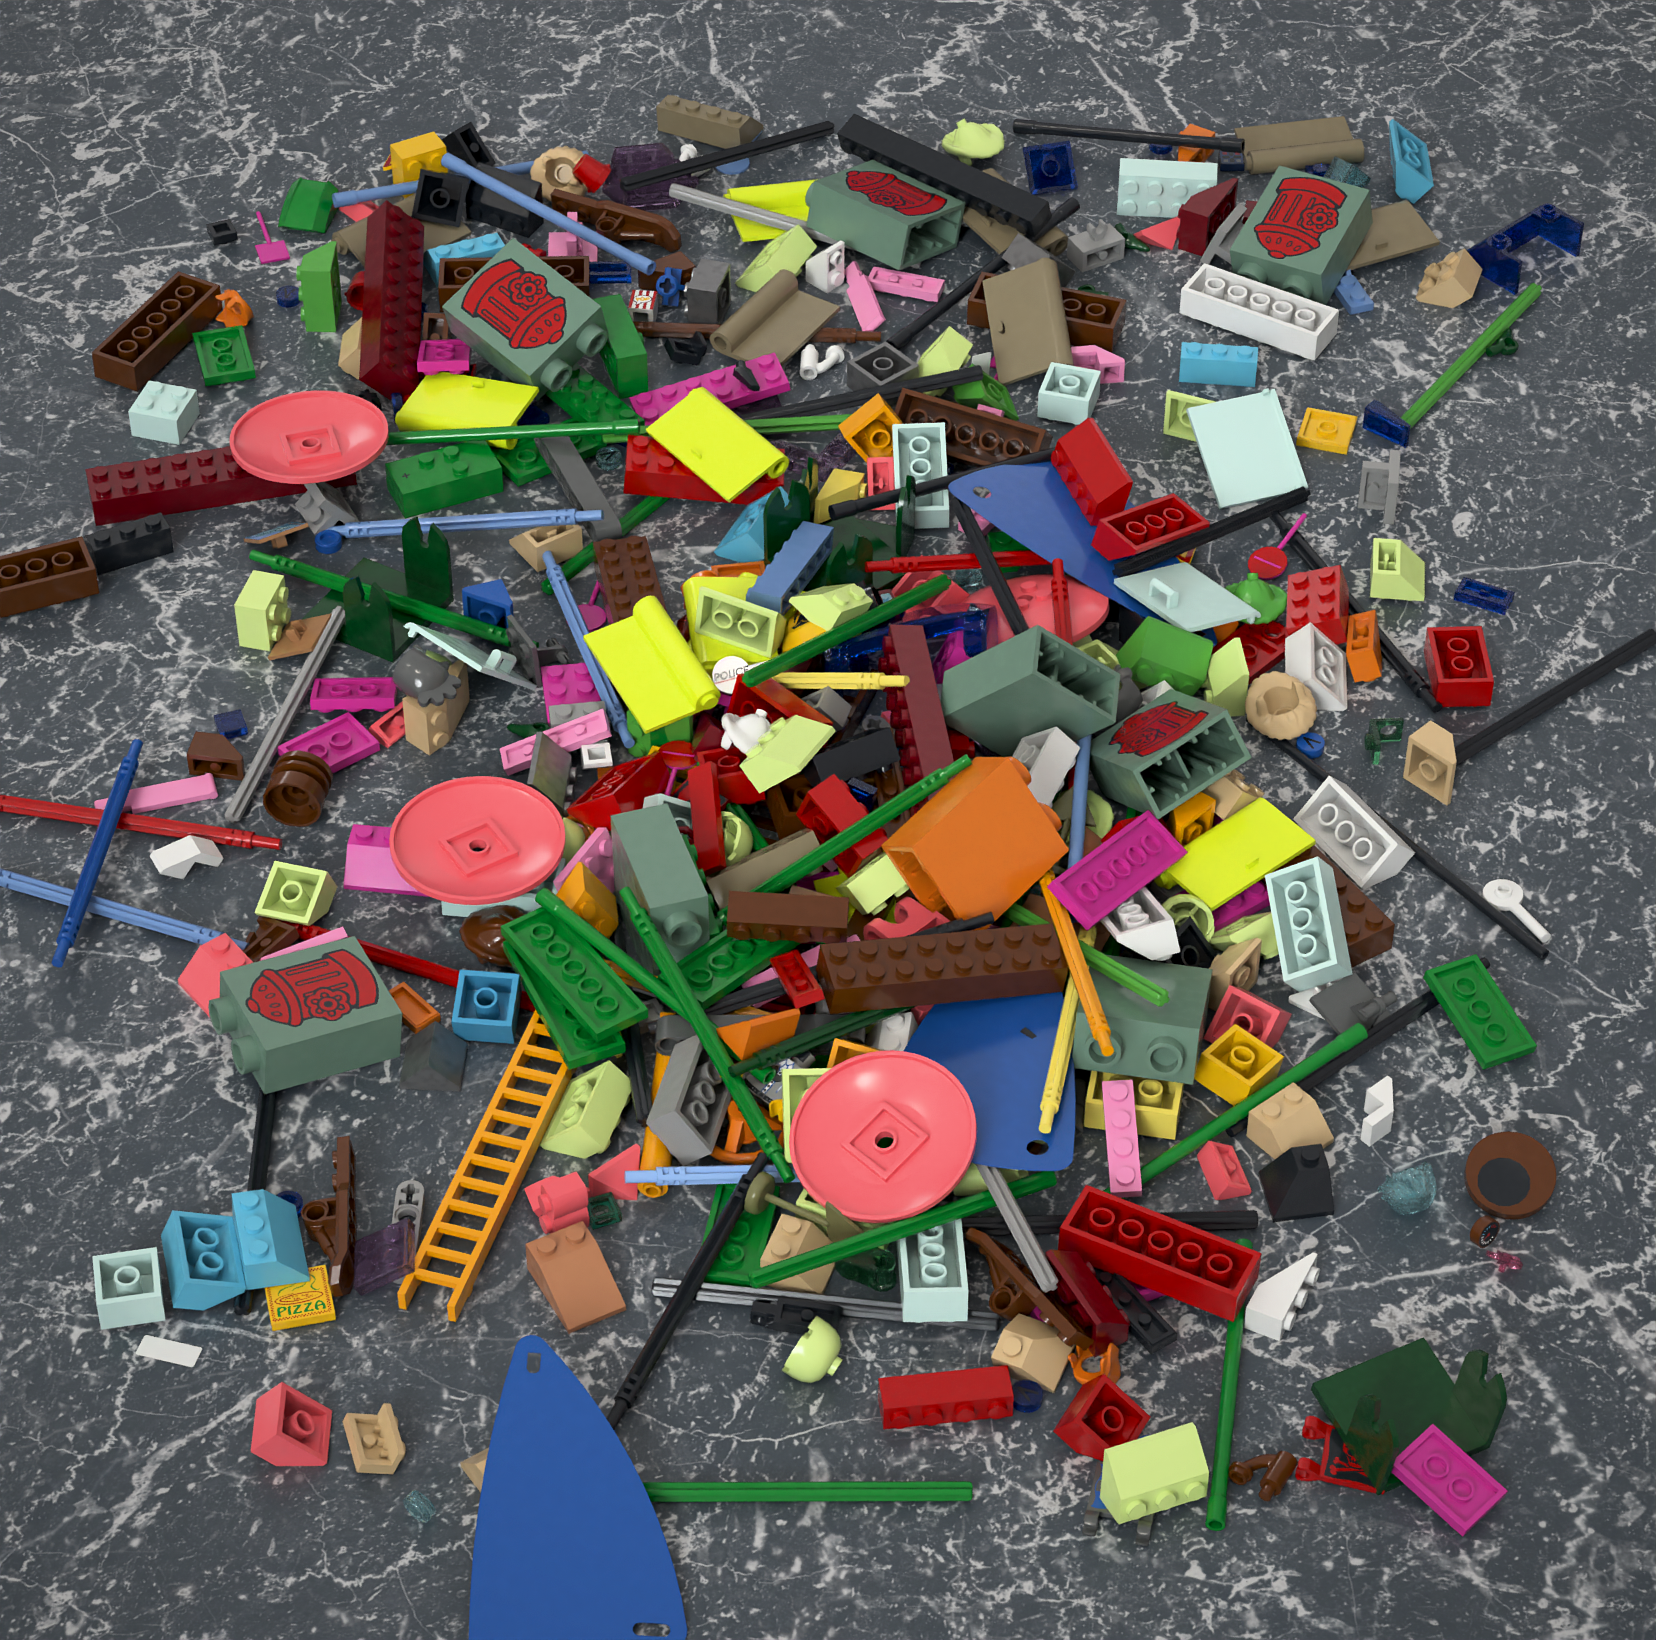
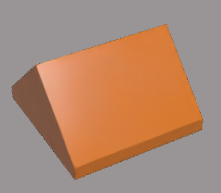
(759, 1032)

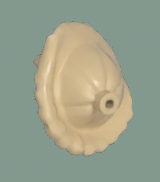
(555, 171)
(1280, 706)

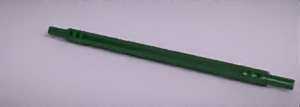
(812, 1039)

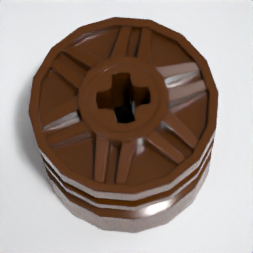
(297, 788)

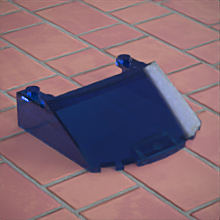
(975, 620)

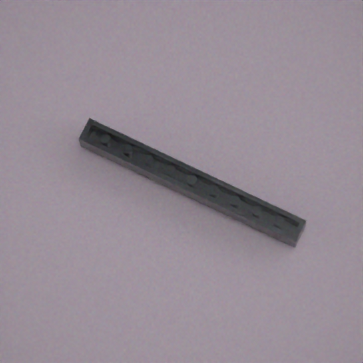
(976, 188)

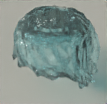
(1410, 1189)

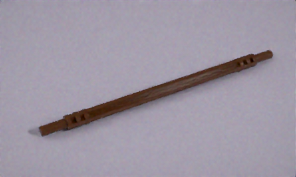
(687, 330)

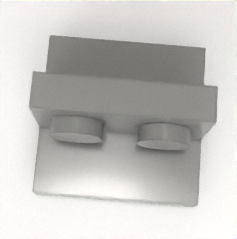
(1225, 236)
(1380, 486)
(324, 506)

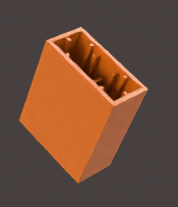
(978, 842)

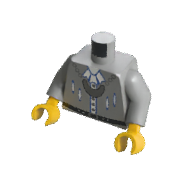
(771, 1094)

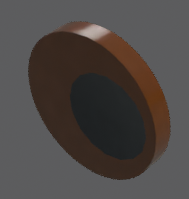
(1510, 1175)

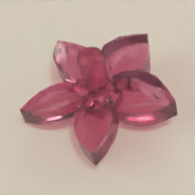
(1504, 1260)

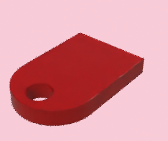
(1259, 649)

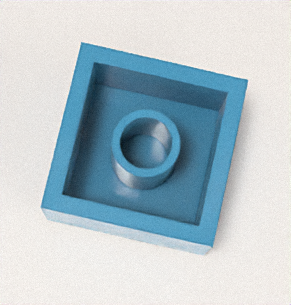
(487, 1006)

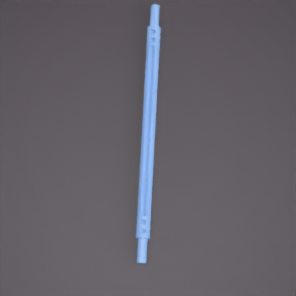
(698, 1175)

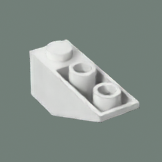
(1276, 1299)

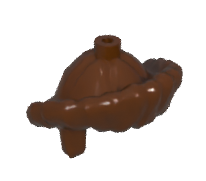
(483, 933)

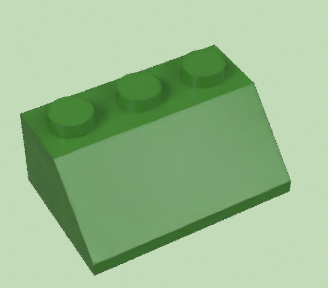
(320, 289)
(1166, 653)

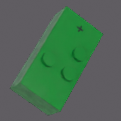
(624, 349)
(444, 477)

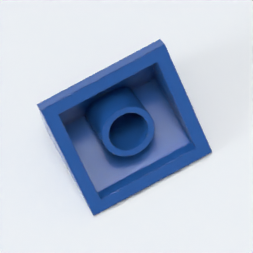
(488, 603)

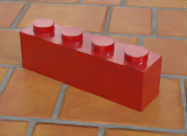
(945, 1397)

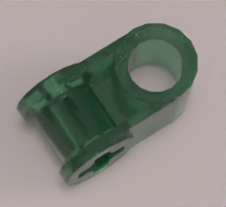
(867, 1266)

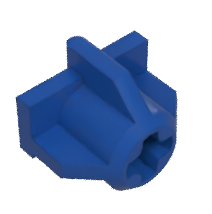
(669, 286)

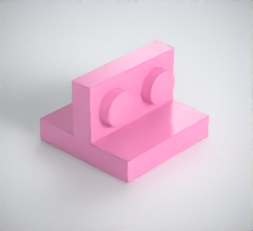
(571, 245)

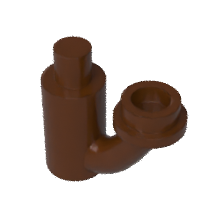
(1279, 1470)

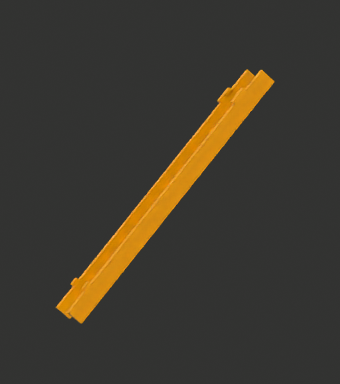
(451, 1202)

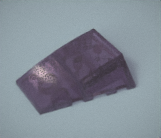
(638, 159)

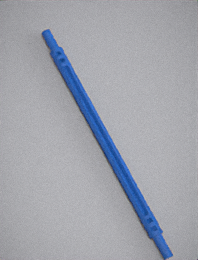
(97, 853)

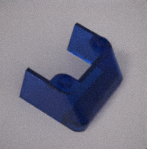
(1544, 221)

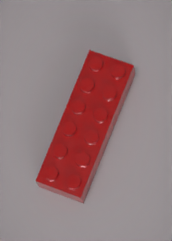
(658, 473)
(1160, 1252)

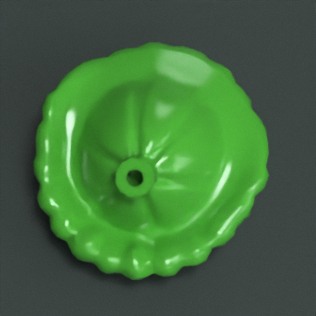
(1261, 596)

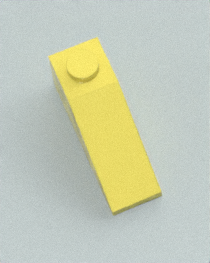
(839, 487)

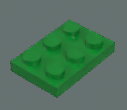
(224, 355)

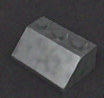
(552, 773)

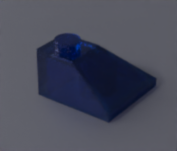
(1050, 167)

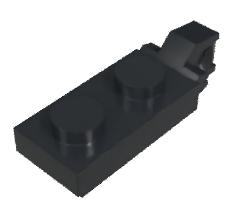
(793, 1315)

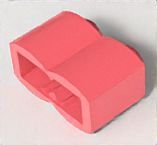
(563, 1203)

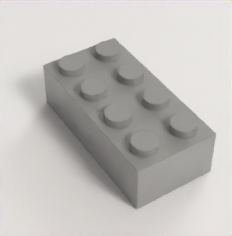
(689, 1103)

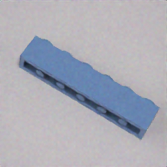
(792, 567)

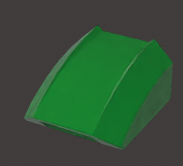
(308, 206)

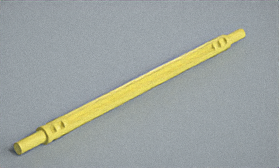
(840, 680)
(1062, 1046)

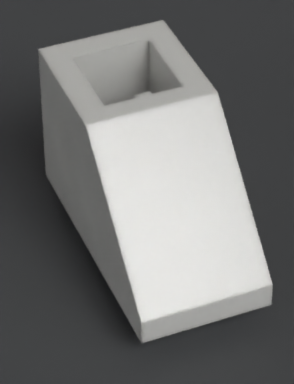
(827, 268)

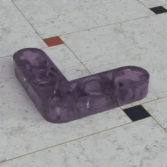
(825, 462)

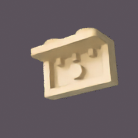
(375, 1441)

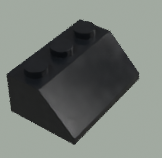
(500, 212)
(129, 543)
(853, 757)

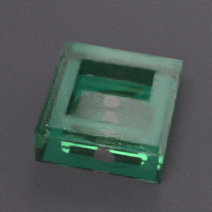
(603, 1211)

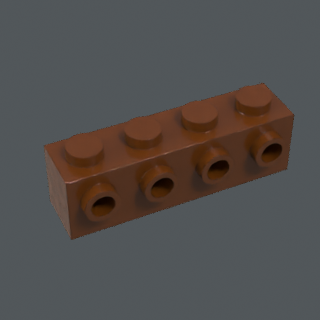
(787, 917)

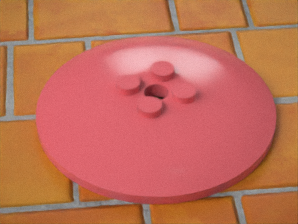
(309, 437)
(1035, 601)
(504, 818)
(877, 1098)

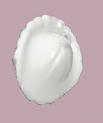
(744, 730)

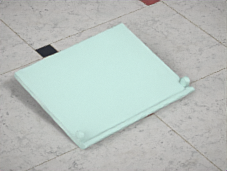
(1246, 448)
(1186, 597)
(473, 656)

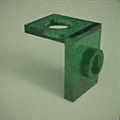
(1374, 737)

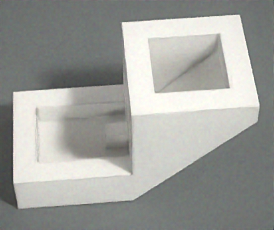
(596, 755)
(179, 856)
(1380, 1111)

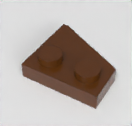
(269, 938)

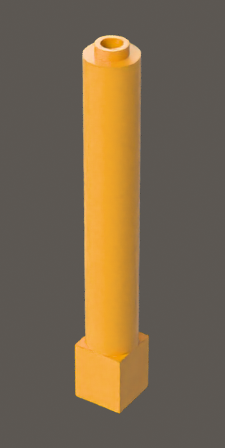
(654, 1151)

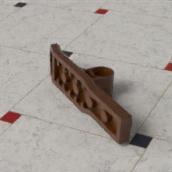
(618, 220)
(334, 1220)
(1019, 1291)

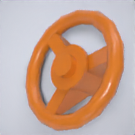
(740, 1133)

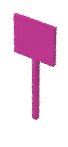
(270, 251)

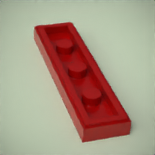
(707, 817)
(796, 979)

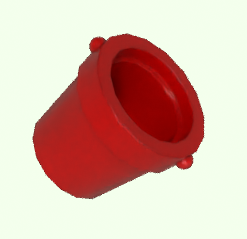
(591, 172)
(355, 291)

